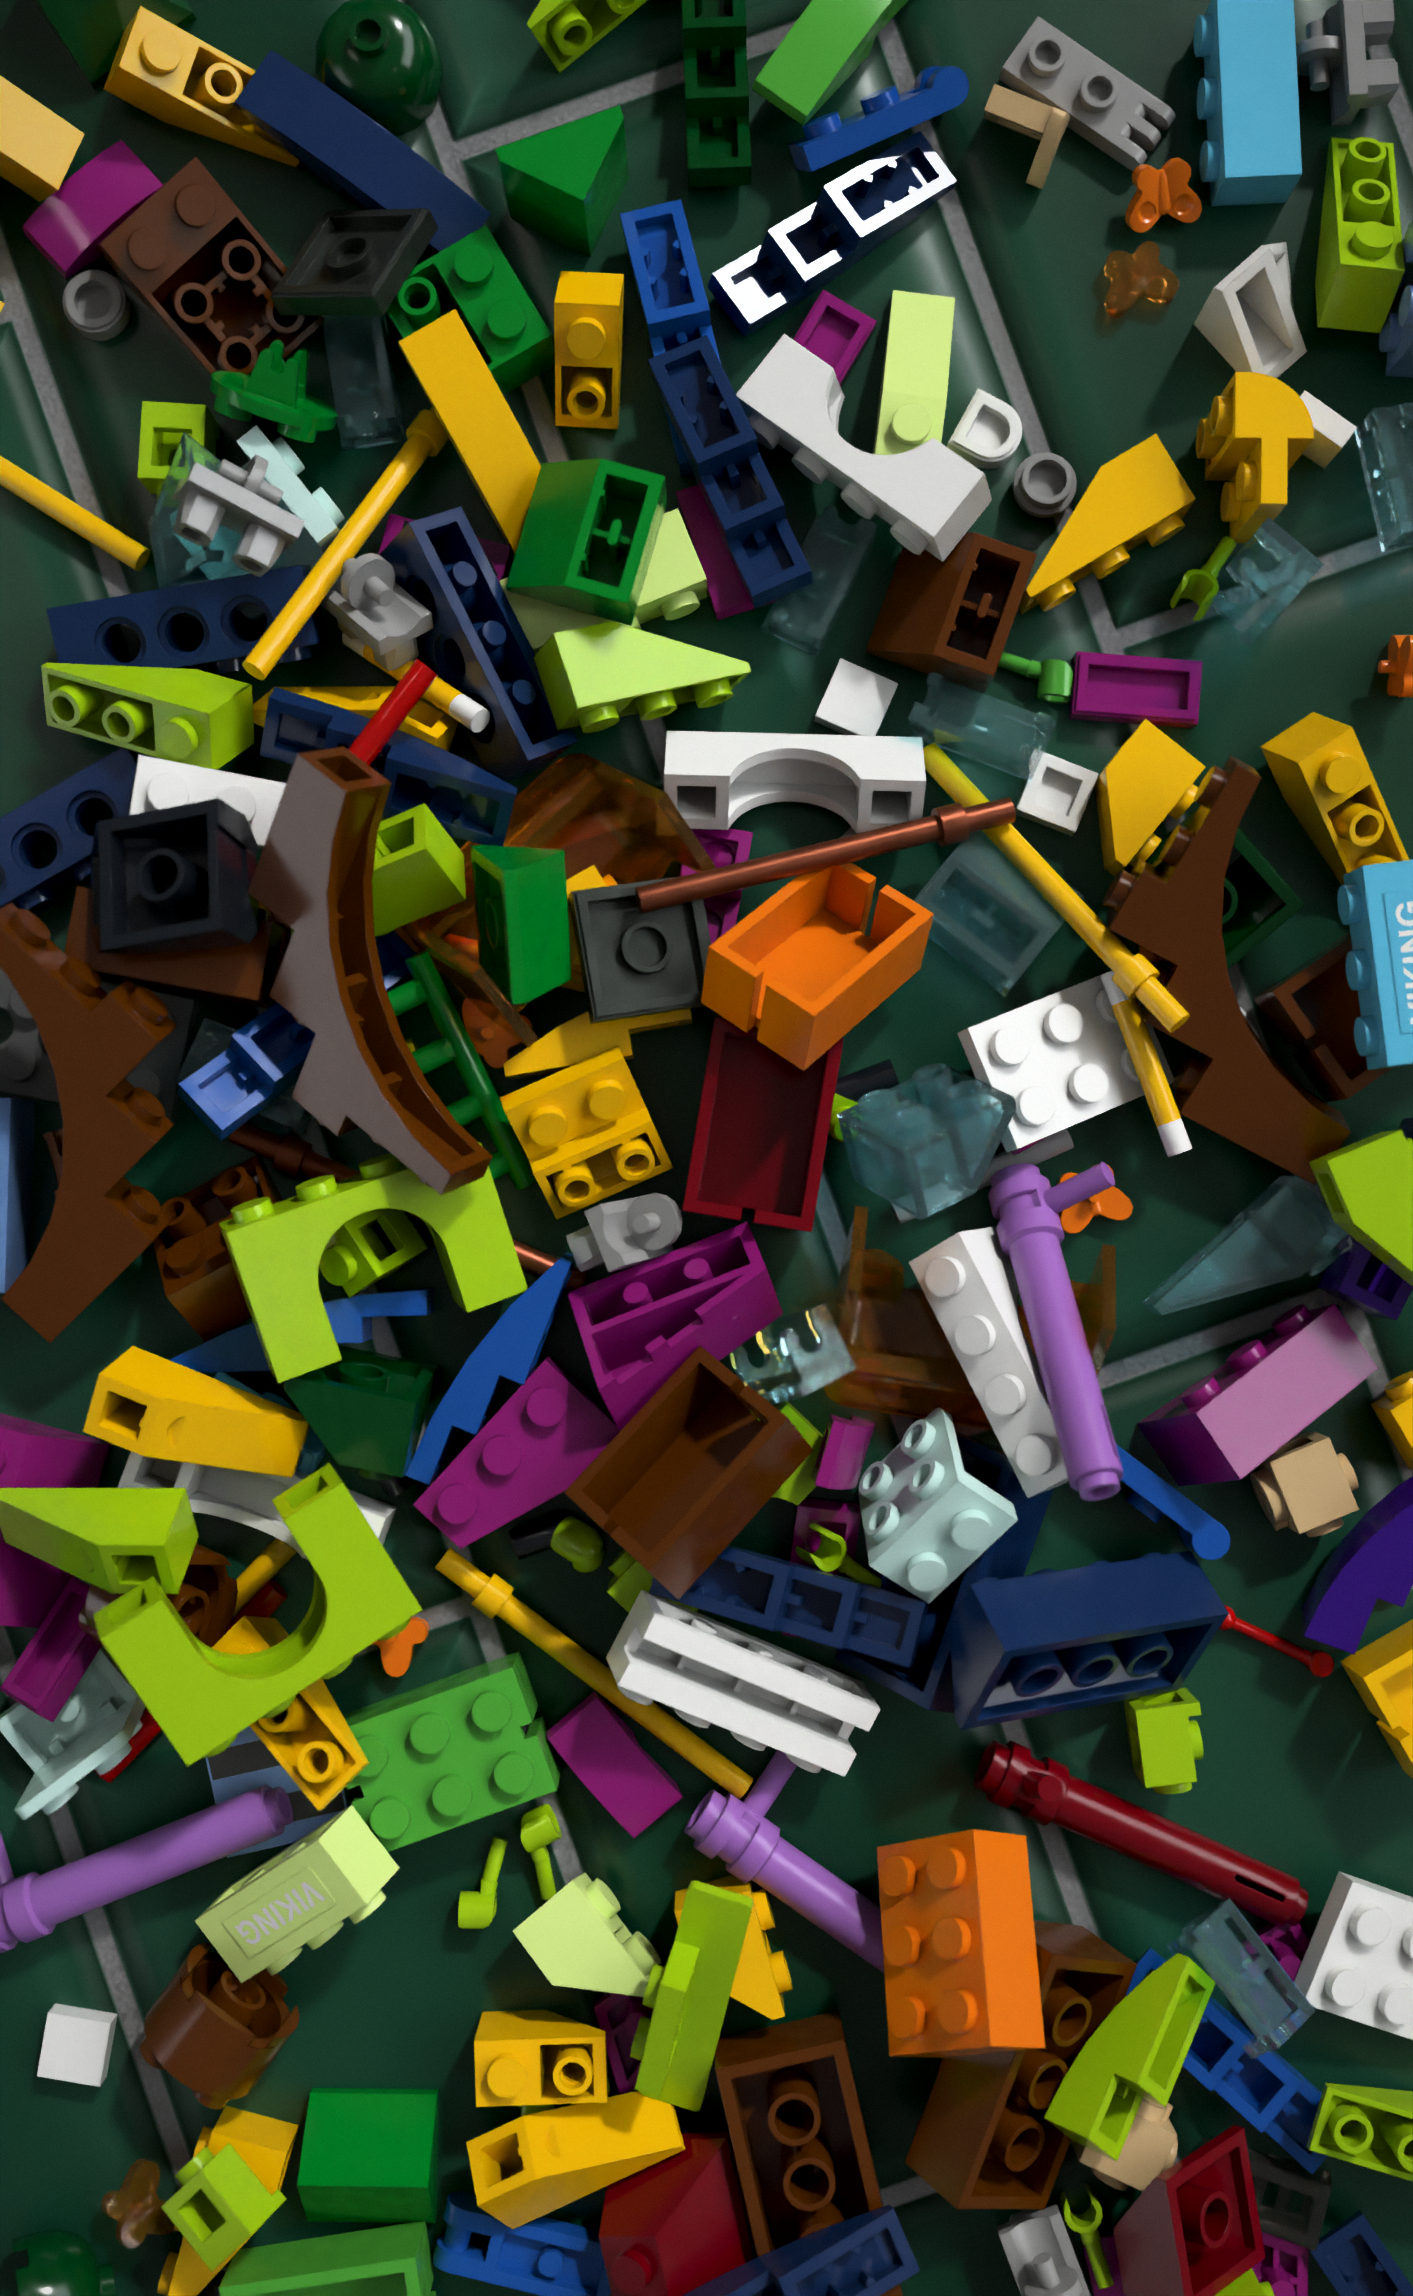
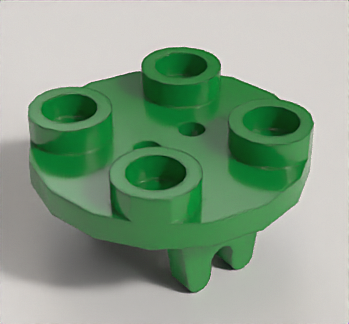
(276, 393)

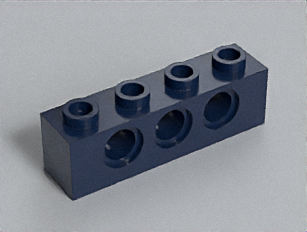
(87, 629)
(478, 642)
(65, 816)

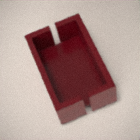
(760, 1131)

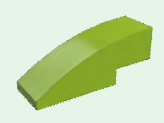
(1132, 2057)

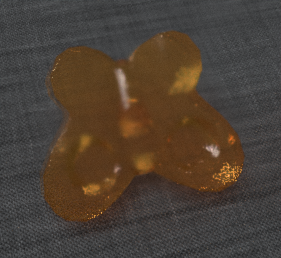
(1137, 277)
(138, 2205)

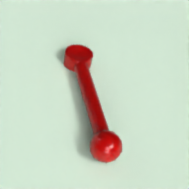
(1316, 1661)

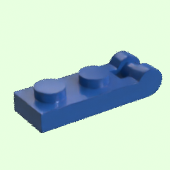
(883, 115)
(1156, 1497)
(535, 2258)

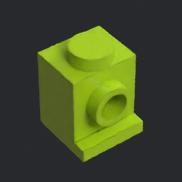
(160, 435)
(359, 1258)
(1164, 1740)
(219, 2204)

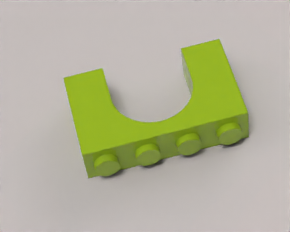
(281, 1246)
(213, 1695)

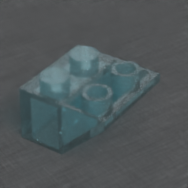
(988, 913)
(926, 1138)

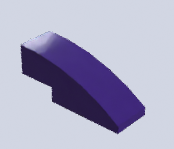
(1365, 1566)

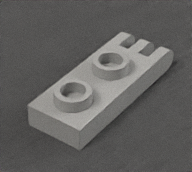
(1099, 99)

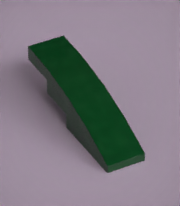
(716, 92)

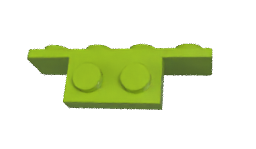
(691, 1997)

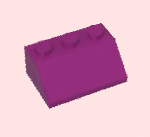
(40, 1458)

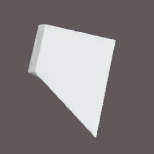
(1254, 316)

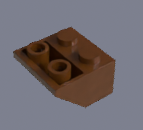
(954, 611)
(194, 1254)

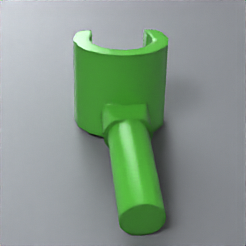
(1053, 676)

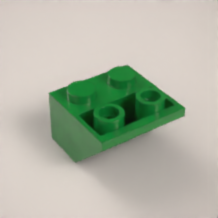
(488, 299)
(589, 537)

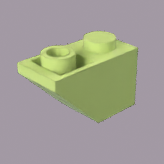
(585, 1943)

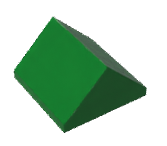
(567, 178)
(522, 919)
(370, 2155)

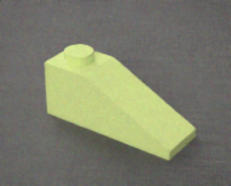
(914, 372)

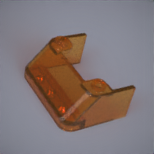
(597, 821)
(904, 1353)

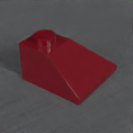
(677, 2221)
(1193, 2224)

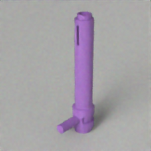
(1032, 1239)
(757, 1853)
(38, 1902)

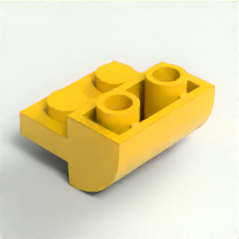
(1253, 442)
(586, 1132)

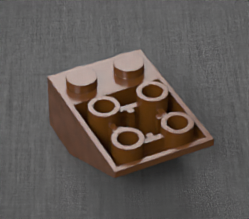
(205, 273)

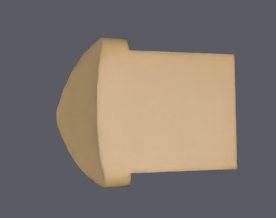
(1033, 120)

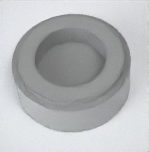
(96, 305)

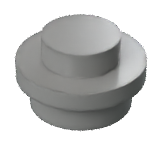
(1044, 485)

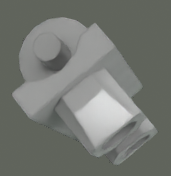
(1337, 57)
(241, 503)
(378, 610)
(626, 1232)
(1042, 2254)

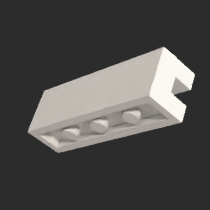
(739, 1684)

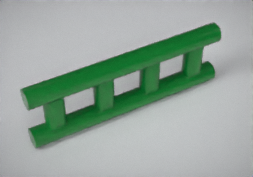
(457, 1046)

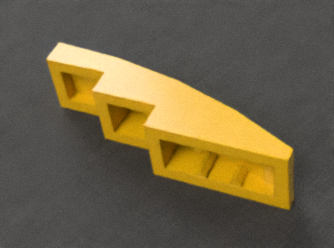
(475, 420)
(580, 1040)

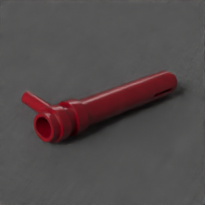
(1052, 1795)

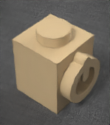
(1306, 1486)
(1145, 2154)

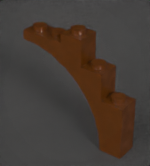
(1179, 915)
(331, 980)
(107, 1122)

